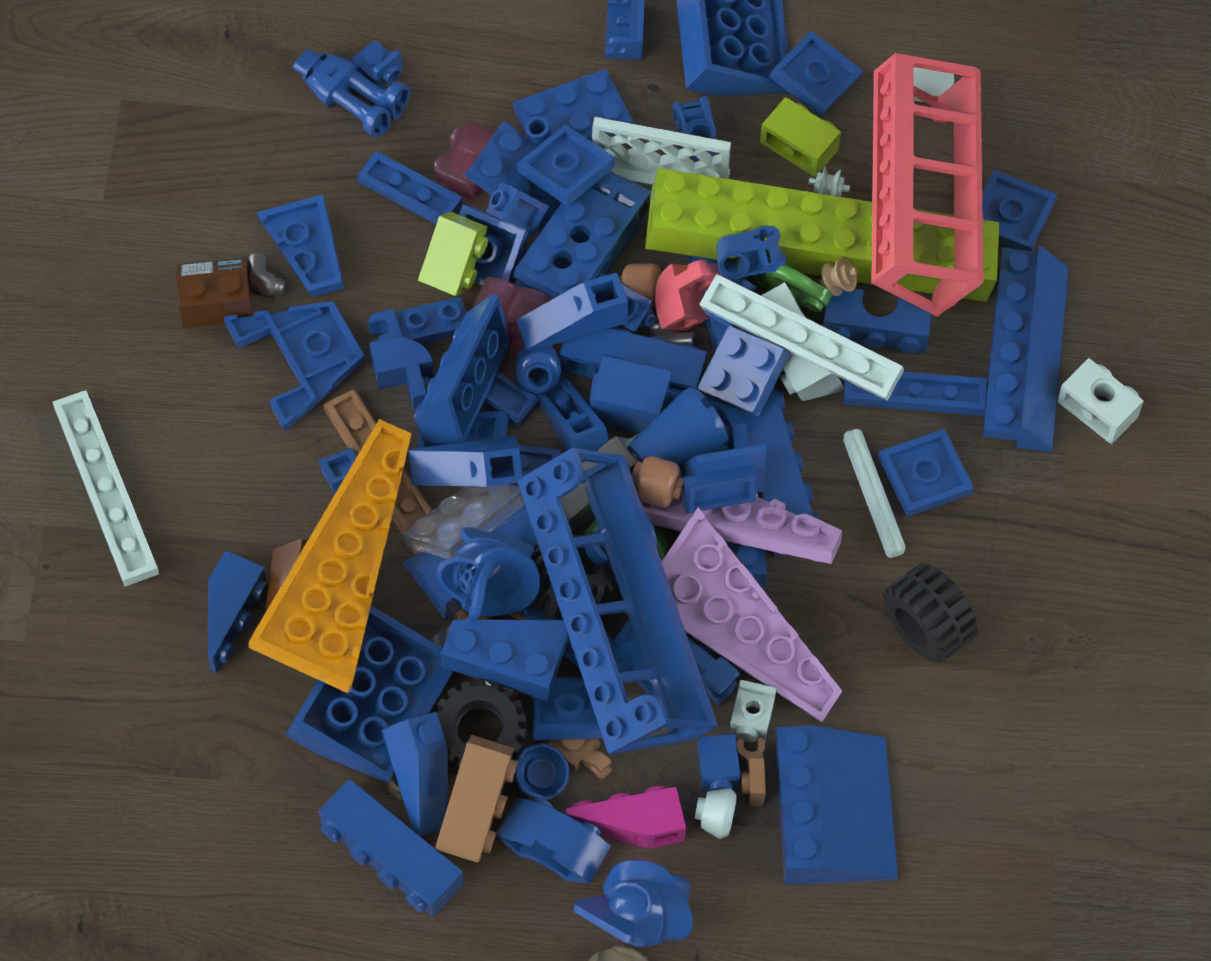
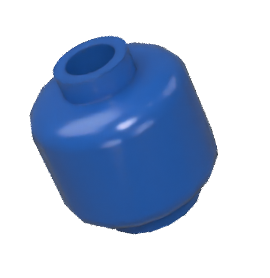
(538, 369)

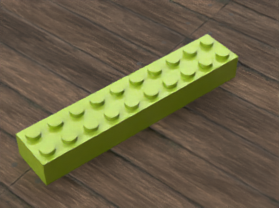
(697, 210)

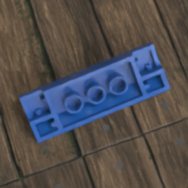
(1026, 348)

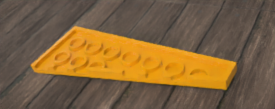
(328, 594)

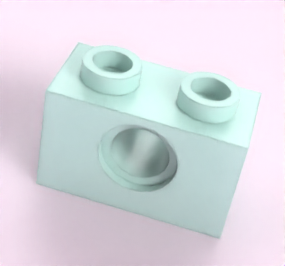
(1105, 418)

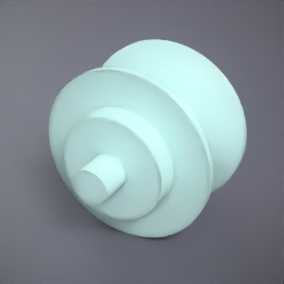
(829, 184)

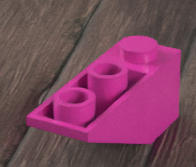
(638, 820)

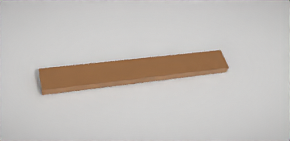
(354, 426)

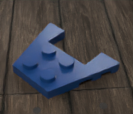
(314, 345)

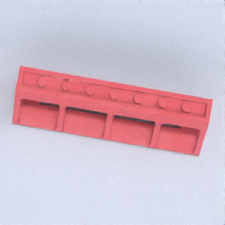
(893, 179)

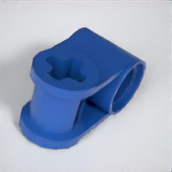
(694, 119)
(751, 253)

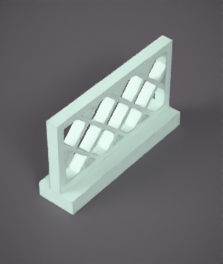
(642, 161)

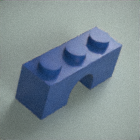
(902, 330)

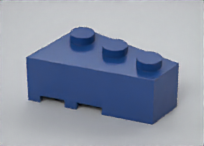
(509, 652)

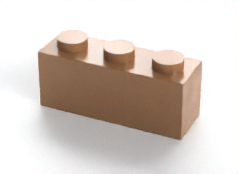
(476, 799)

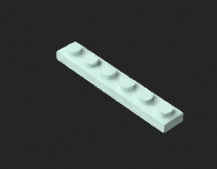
(802, 337)
(105, 488)

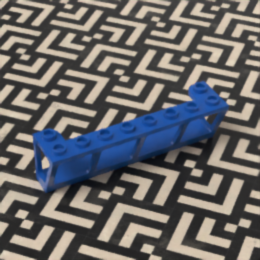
(646, 595)

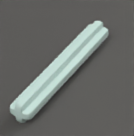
(874, 493)

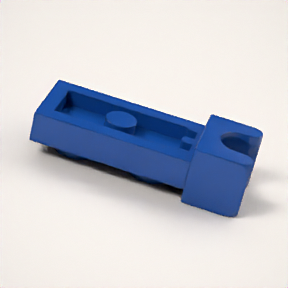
(419, 323)
(716, 675)

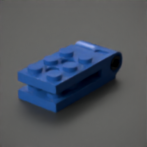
(584, 236)

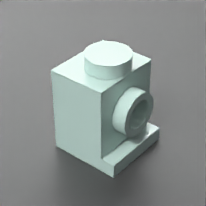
(757, 699)

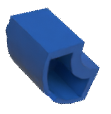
(553, 840)

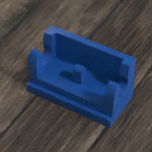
(625, 29)

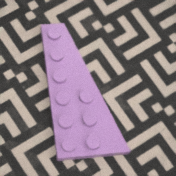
(759, 526)
(739, 621)

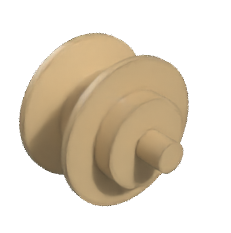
(839, 276)

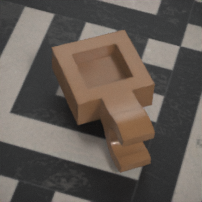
(584, 752)
(754, 778)

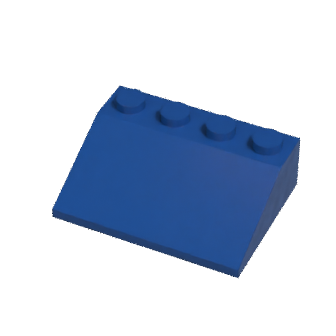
(732, 45)
(393, 681)
(834, 806)

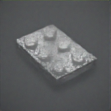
(469, 507)

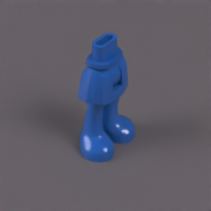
(334, 77)

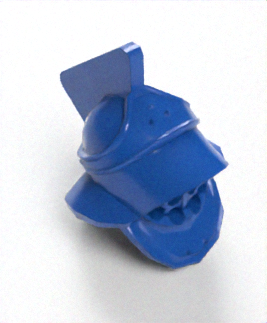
(490, 574)
(641, 904)

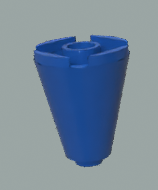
(681, 431)

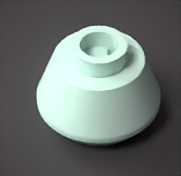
(717, 812)

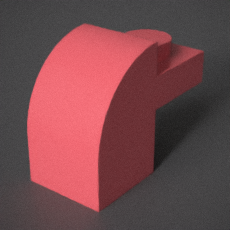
(681, 292)

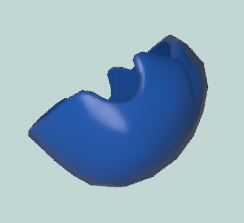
(541, 772)

